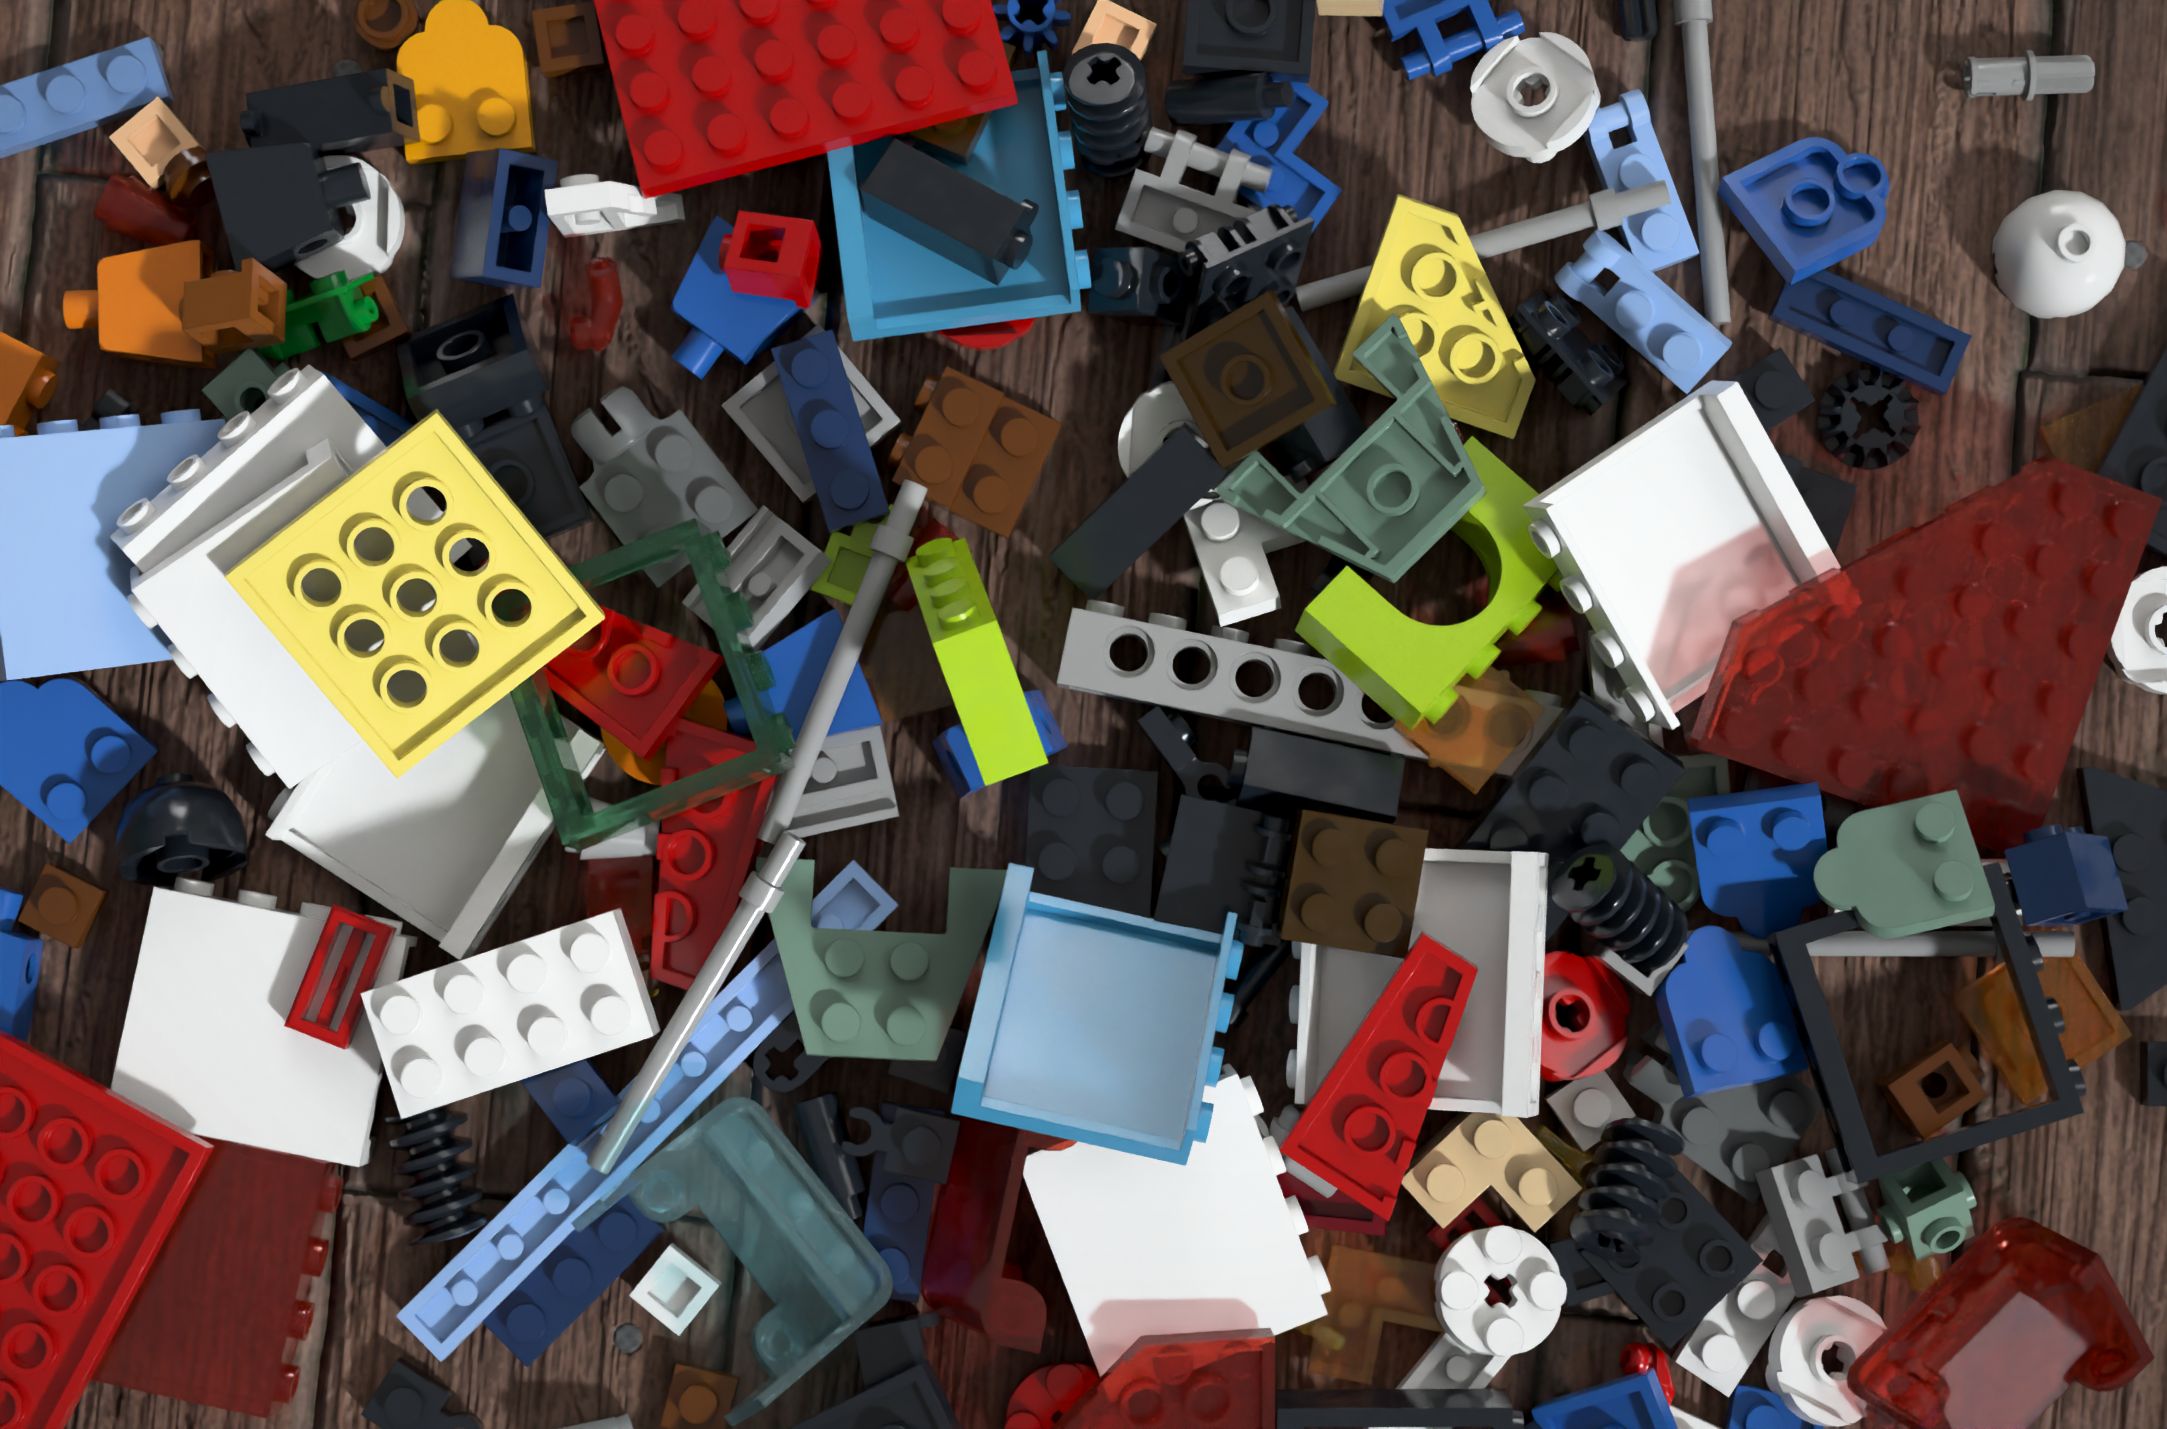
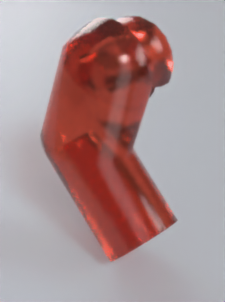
(607, 303)

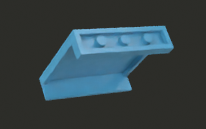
(908, 289)
(1097, 1024)

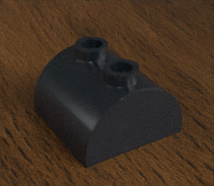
(474, 367)

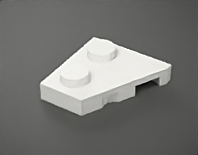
(596, 207)

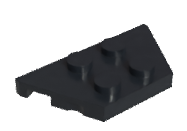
(2136, 827)

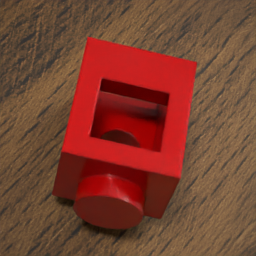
(772, 257)

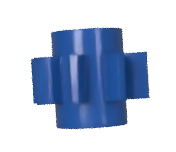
(1028, 32)

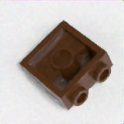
(974, 451)

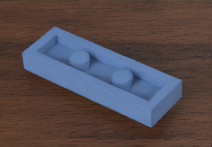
(80, 95)

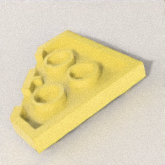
(1451, 314)

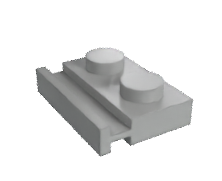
(771, 569)
(847, 785)

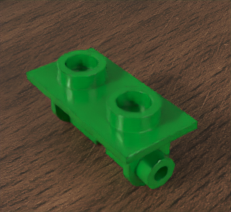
(334, 304)

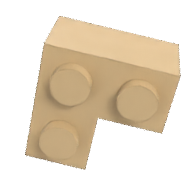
(1484, 1152)

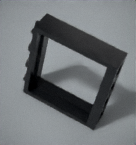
(1832, 1075)
(1395, 1408)

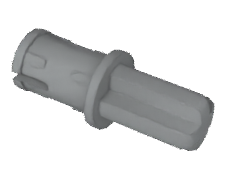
(2027, 75)

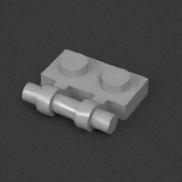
(1173, 213)
(1810, 1228)

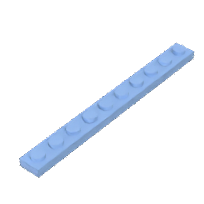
(543, 1211)

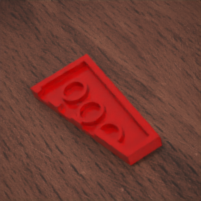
(631, 679)
(703, 853)
(1377, 1092)

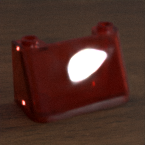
(970, 1235)
(2001, 1337)

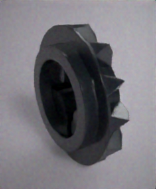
(1839, 419)

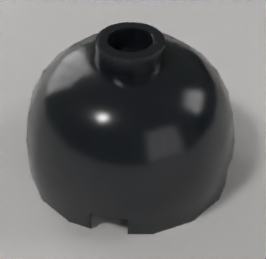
(179, 830)

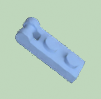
(1657, 235)
(1644, 311)

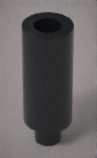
(1226, 99)
(823, 1133)

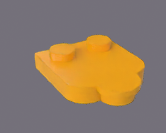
(466, 85)

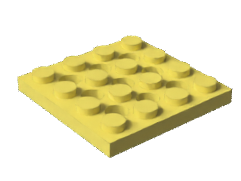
(358, 680)

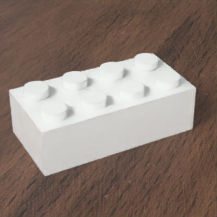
(510, 1013)

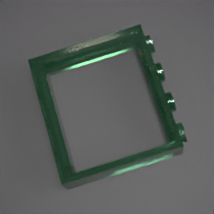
(749, 671)

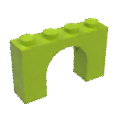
(975, 660)
(1416, 664)

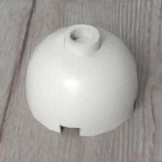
(2058, 254)

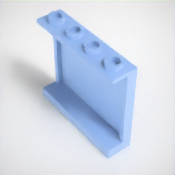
(58, 566)

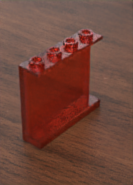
(230, 1284)

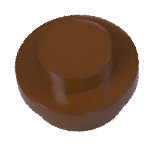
(386, 22)
(189, 179)

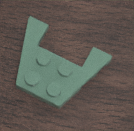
(1390, 488)
(880, 988)

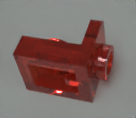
(625, 885)

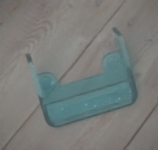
(777, 1225)

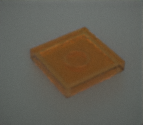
(1998, 1023)

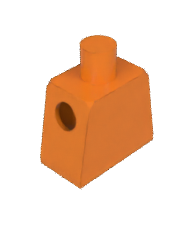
(140, 305)

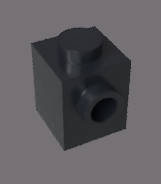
(1138, 287)

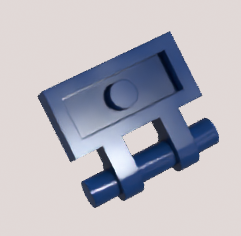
(1438, 54)

